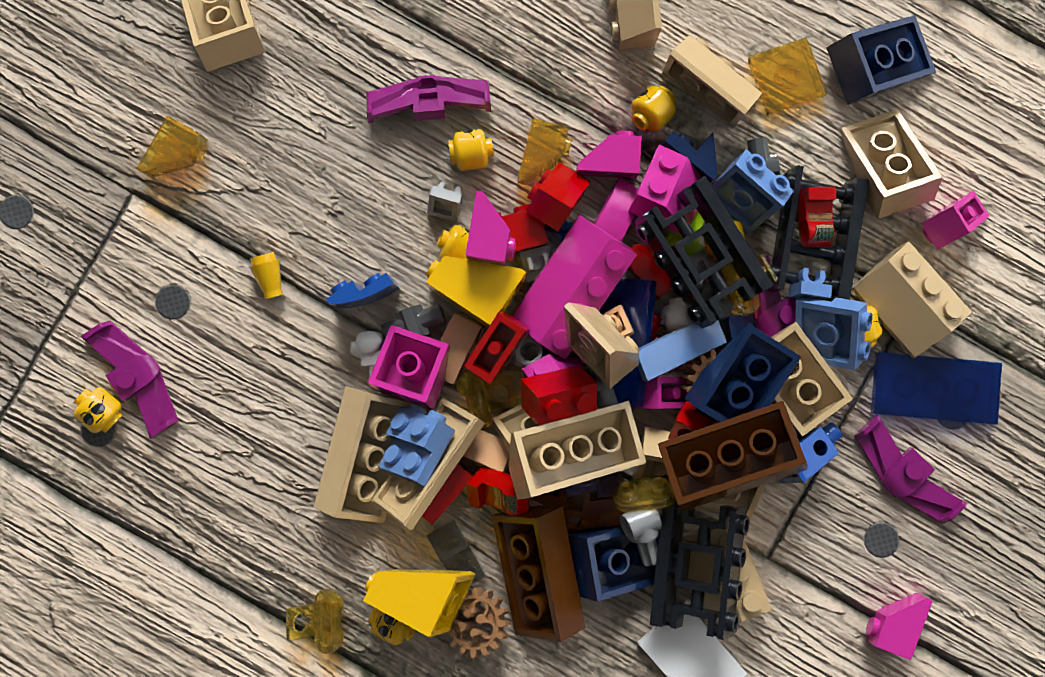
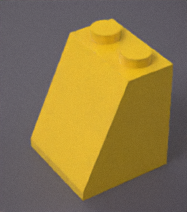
(475, 286)
(420, 597)

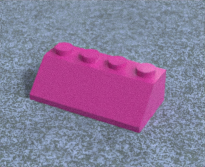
(578, 272)

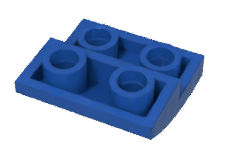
(353, 295)

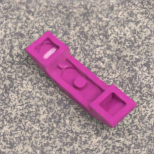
(615, 214)

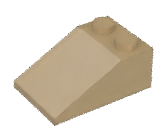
(222, 31)
(892, 161)
(599, 343)

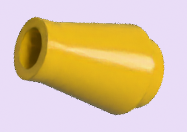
(267, 274)

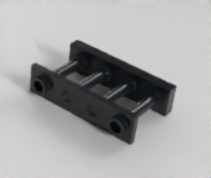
(846, 225)

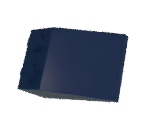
(880, 59)
(743, 375)
(608, 563)

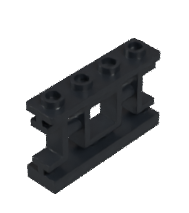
(722, 238)
(673, 569)

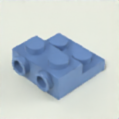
(751, 190)
(836, 329)
(415, 444)

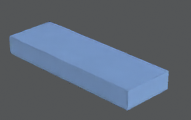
(678, 348)

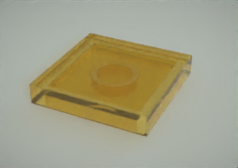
(787, 76)

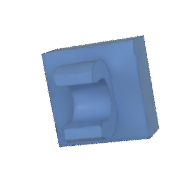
(810, 289)

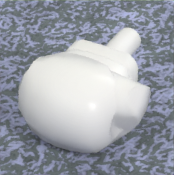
(675, 315)
(367, 348)

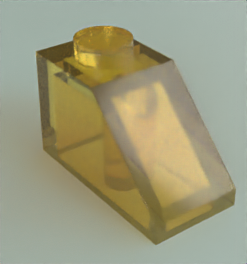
(172, 149)
(543, 149)

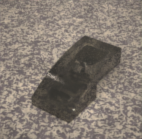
(455, 550)

